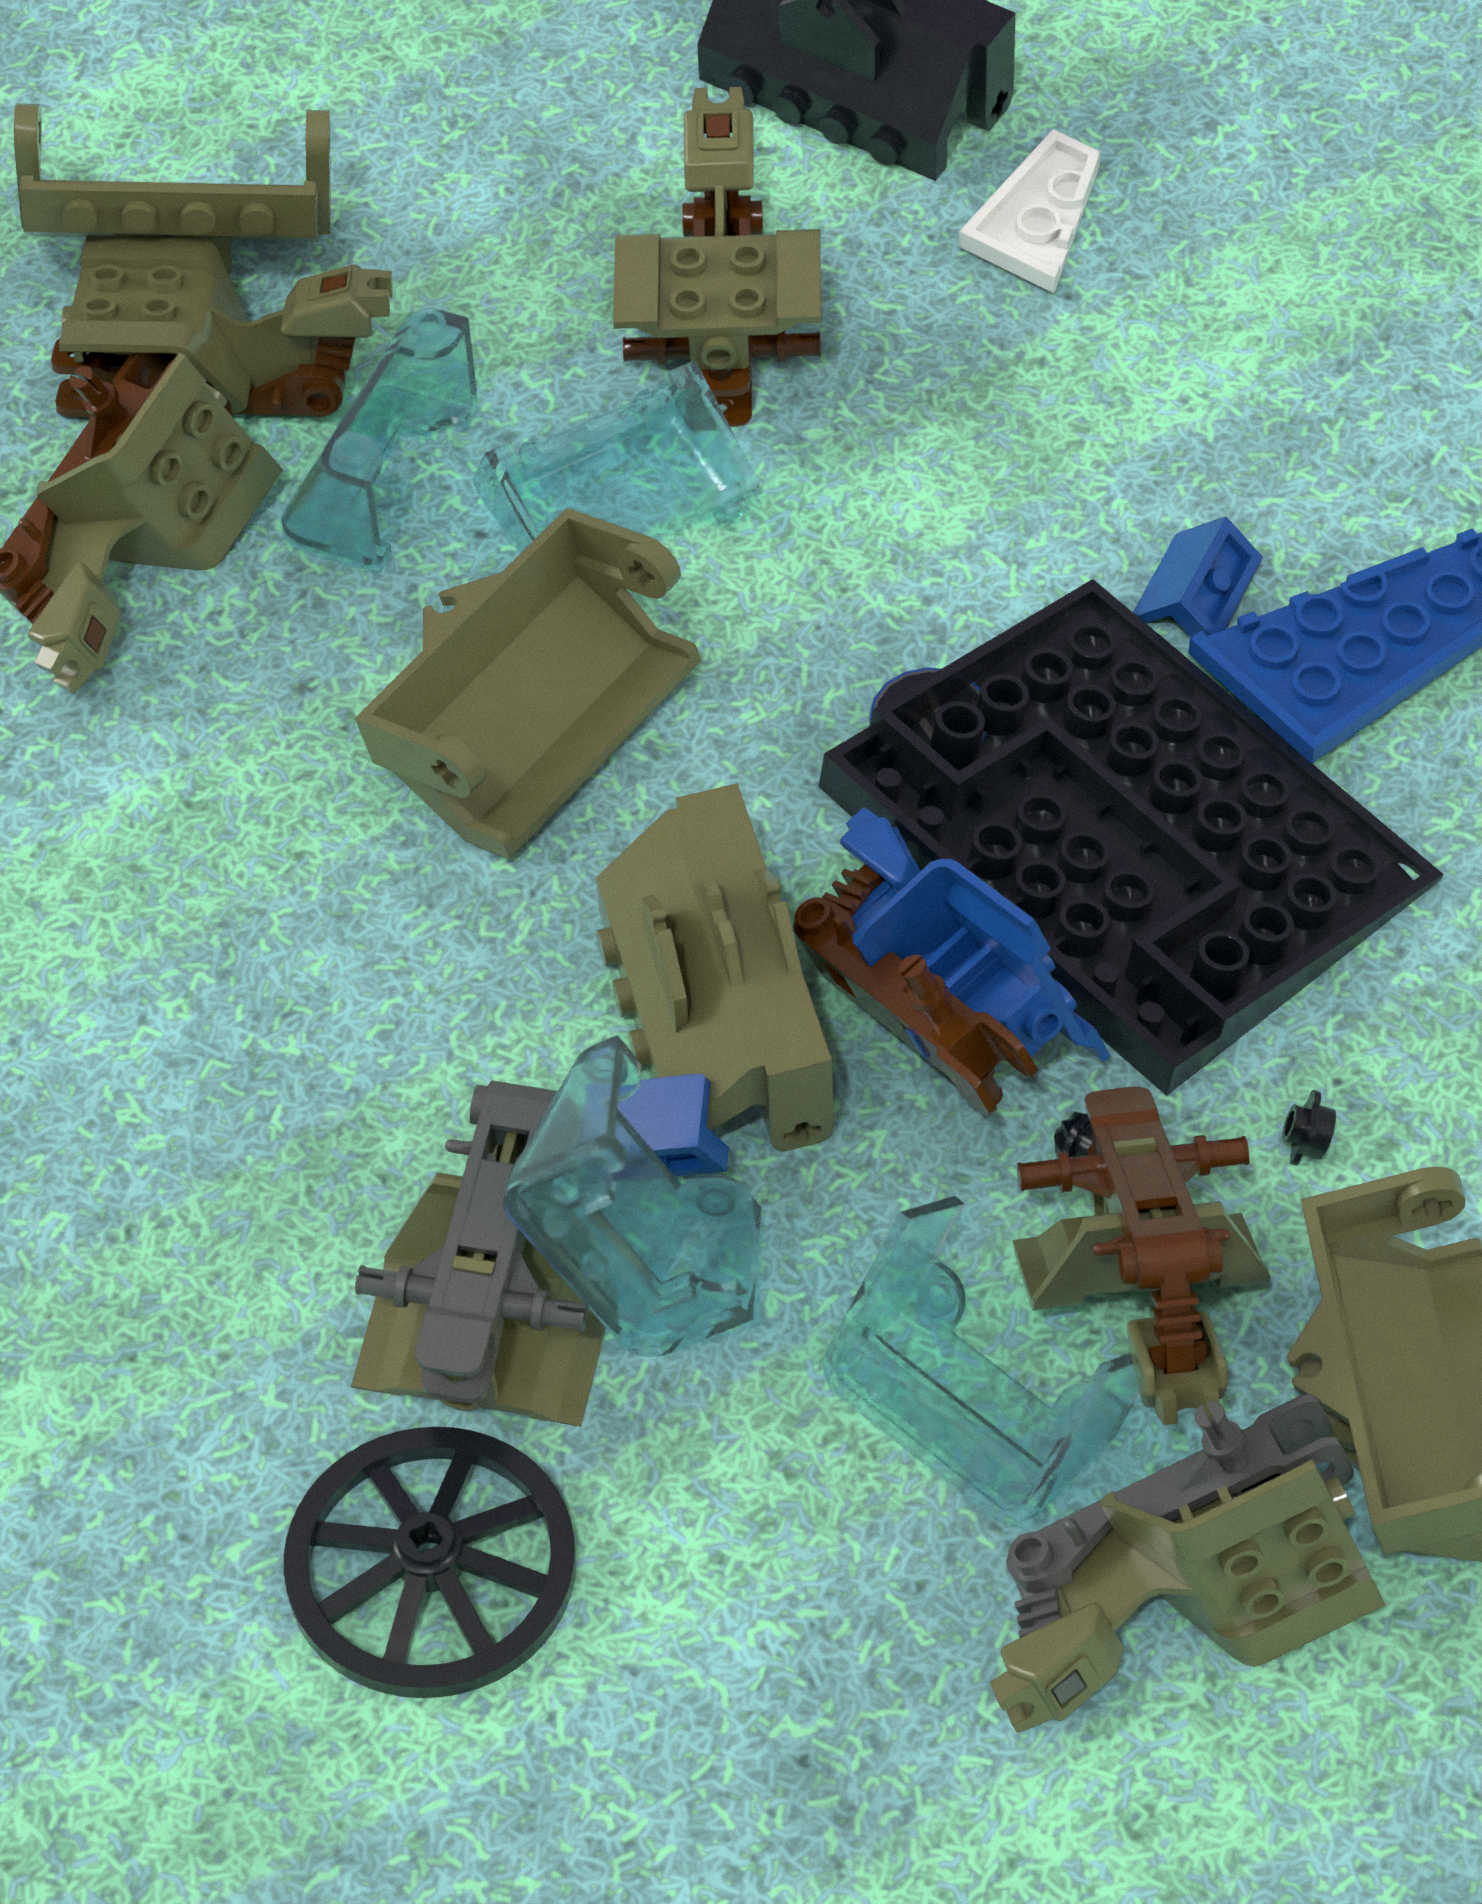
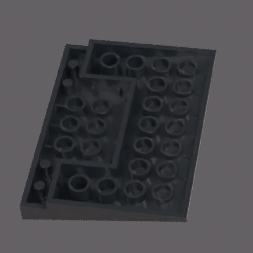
(1140, 823)

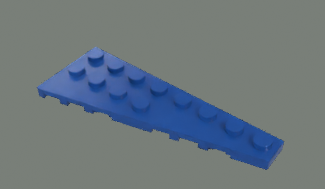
(1354, 650)

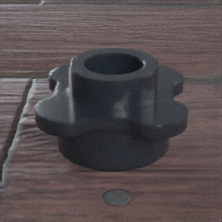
(1309, 1128)

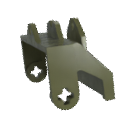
(174, 209)
(530, 680)
(716, 969)
(1400, 1357)

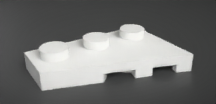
(1036, 211)

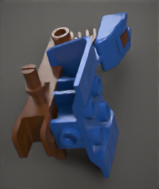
(940, 962)

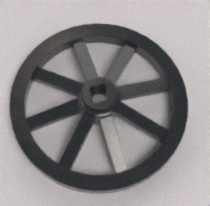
(432, 1569)

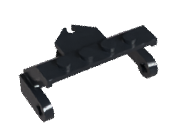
(867, 69)

